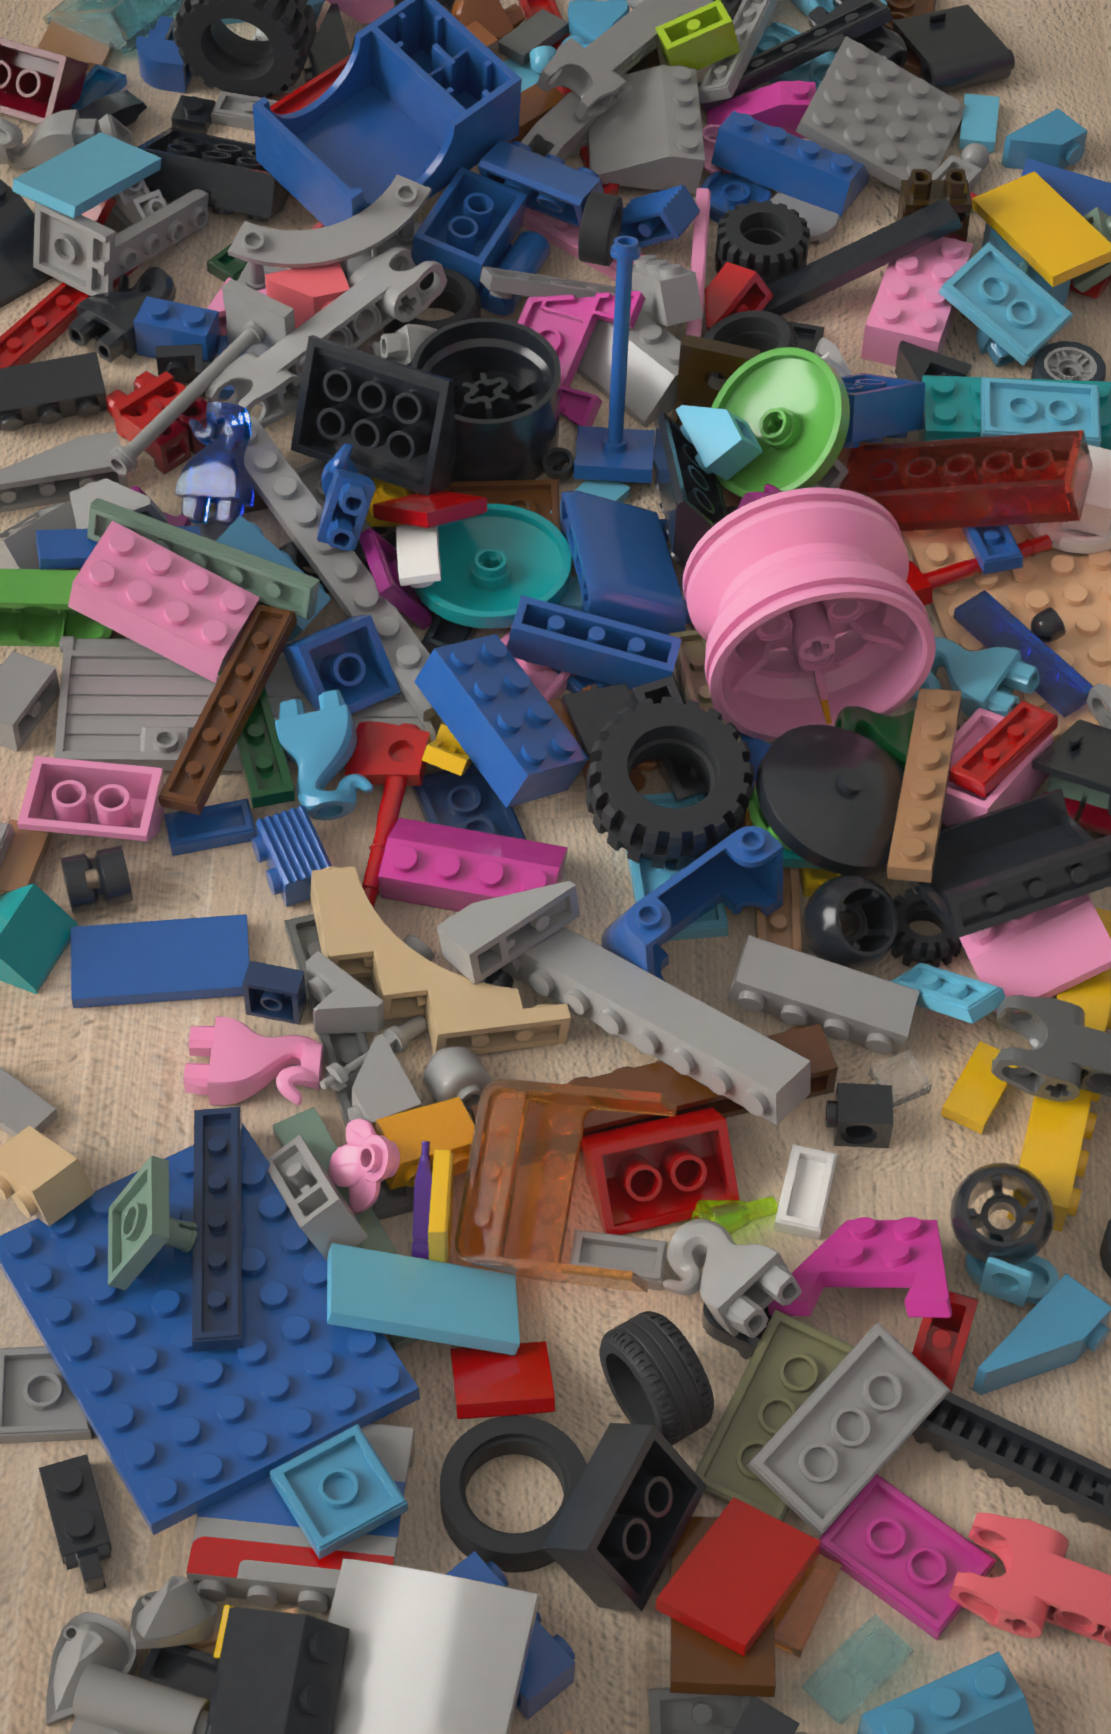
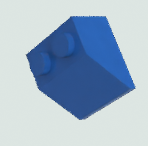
(345, 659)

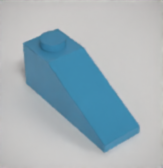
(1048, 1337)

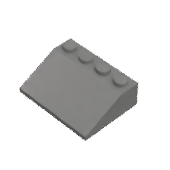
(651, 132)

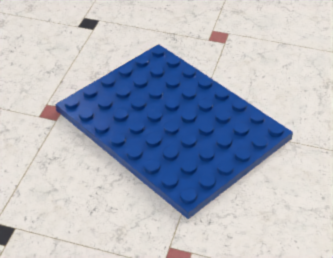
(183, 1420)

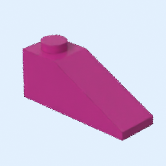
(775, 105)

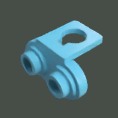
(1013, 1283)

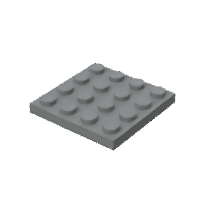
(880, 115)

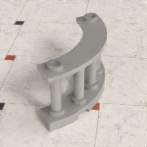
(351, 242)

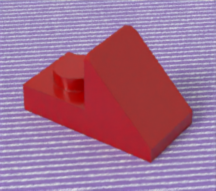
(943, 1340)

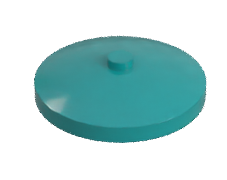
(494, 562)

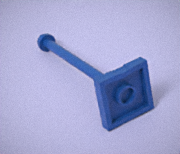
(616, 451)

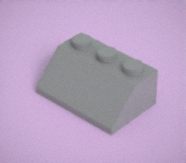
(650, 367)

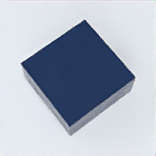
(274, 992)

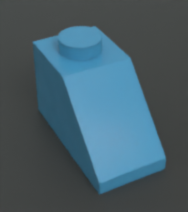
(1049, 140)

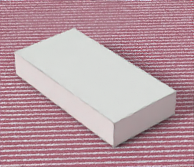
(805, 1192)

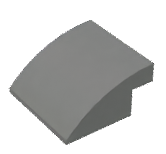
(428, 1651)

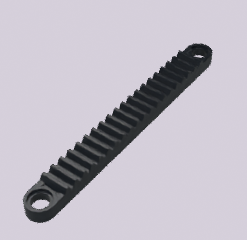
(994, 1445)

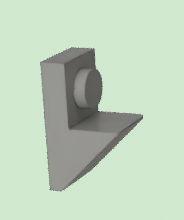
(344, 1001)

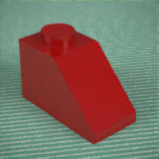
(734, 291)

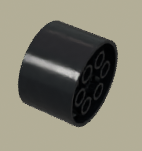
(502, 396)

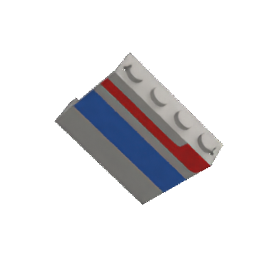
(260, 1554)

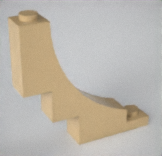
(455, 1009)

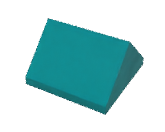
(31, 936)

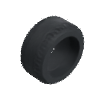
(458, 297)
(753, 330)
(657, 1376)

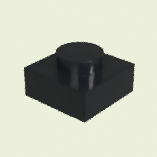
(193, 114)

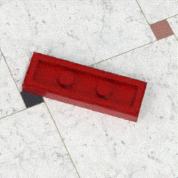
(1003, 748)

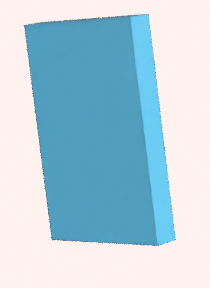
(1005, 303)
(1039, 407)

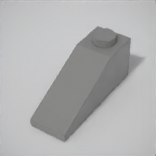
(504, 927)
(314, 1197)

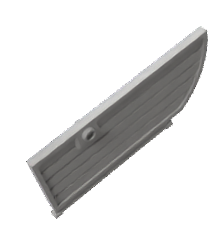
(141, 707)

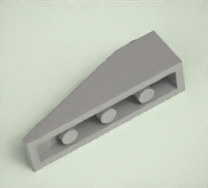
(57, 471)

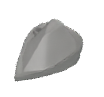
(172, 1616)
(82, 1641)

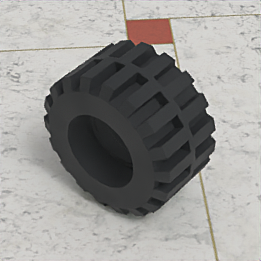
(763, 239)

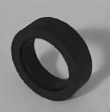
(483, 1443)

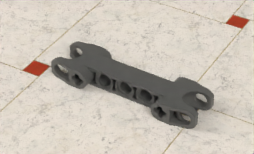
(1063, 1050)

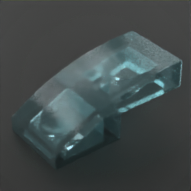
(857, 1669)

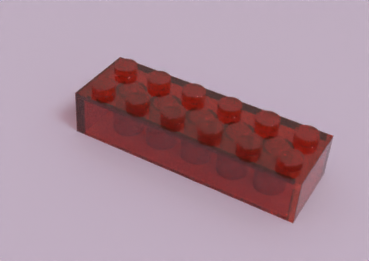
(975, 479)

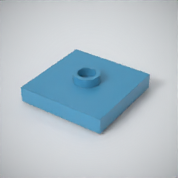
(338, 1491)

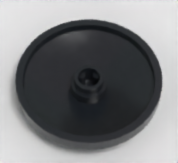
(831, 798)

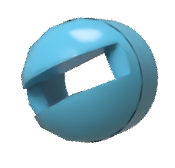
(540, 57)

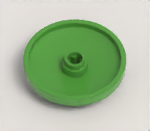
(796, 414)

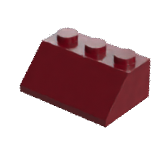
(37, 81)

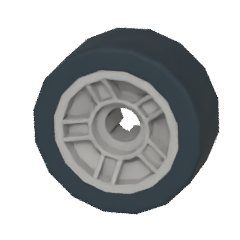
(1068, 362)

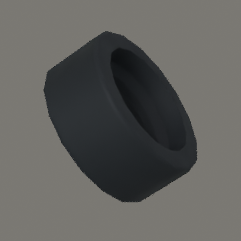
(599, 228)

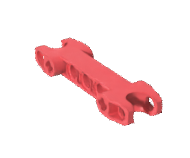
(1037, 1582)

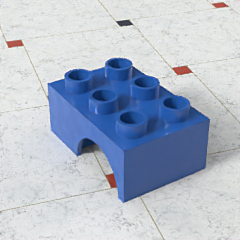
(408, 104)

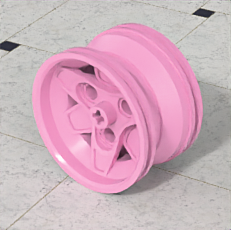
(803, 604)

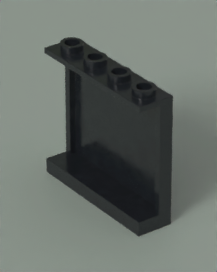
(1013, 864)

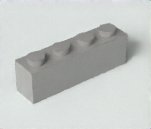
(823, 993)

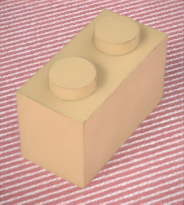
(41, 1177)

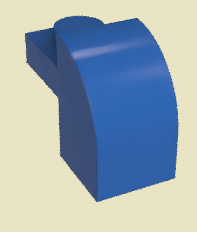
(159, 58)

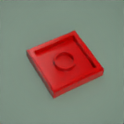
(430, 510)
(502, 1383)

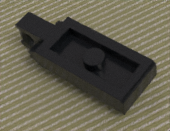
(77, 1518)

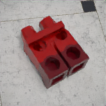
(141, 406)

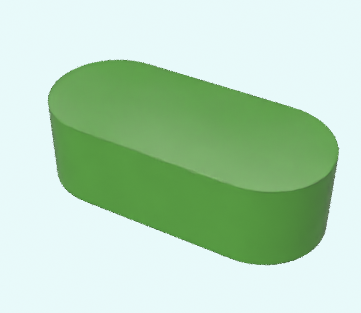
(37, 609)

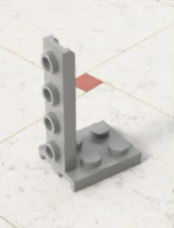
(91, 253)

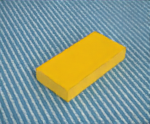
(976, 1091)

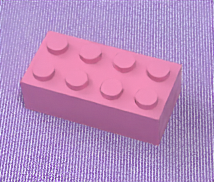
(909, 301)
(162, 601)

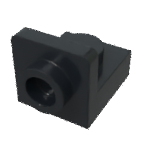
(182, 362)

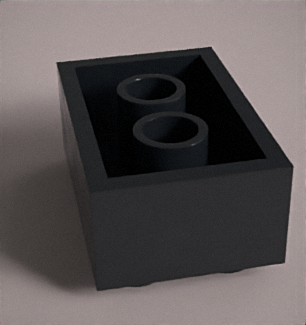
(625, 1516)

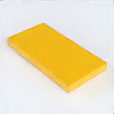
(1043, 228)

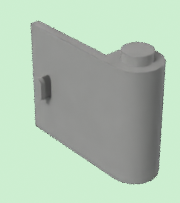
(126, 1704)

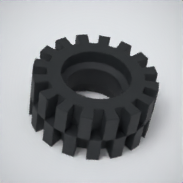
(917, 946)

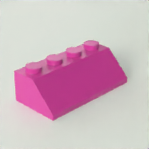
(462, 866)

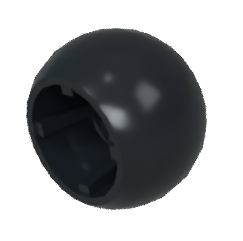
(865, 916)
(997, 1242)

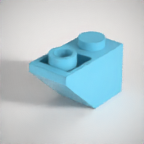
(720, 438)

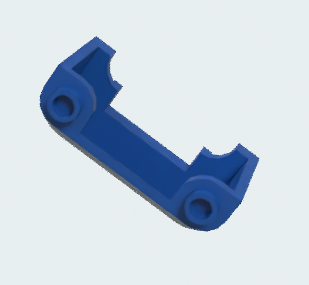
(623, 562)
(737, 872)

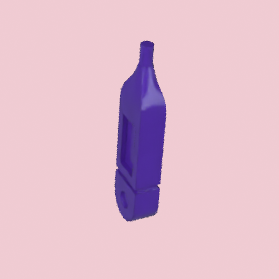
(421, 1208)

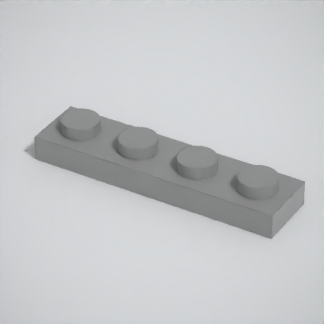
(505, 283)

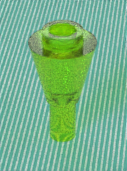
(733, 1213)

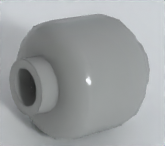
(454, 1074)

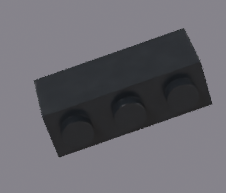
(51, 391)

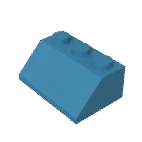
(967, 1701)

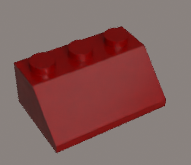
(659, 1170)

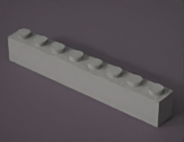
(666, 1023)

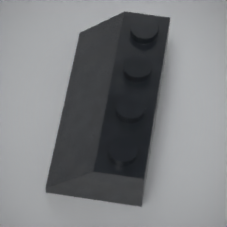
(687, 493)
(277, 1674)

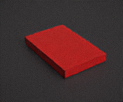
(738, 1576)

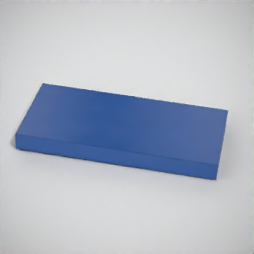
(159, 960)

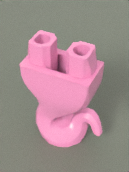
(248, 1062)

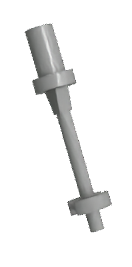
(398, 1040)

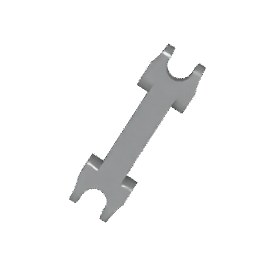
(597, 69)
(371, 303)

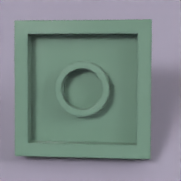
(142, 1224)

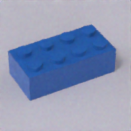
(501, 720)

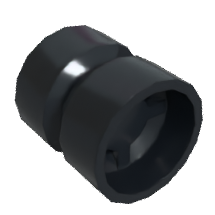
(111, 874)

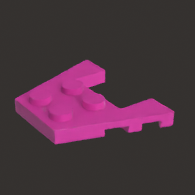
(568, 326)
(877, 1256)

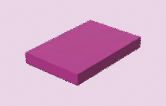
(903, 1554)

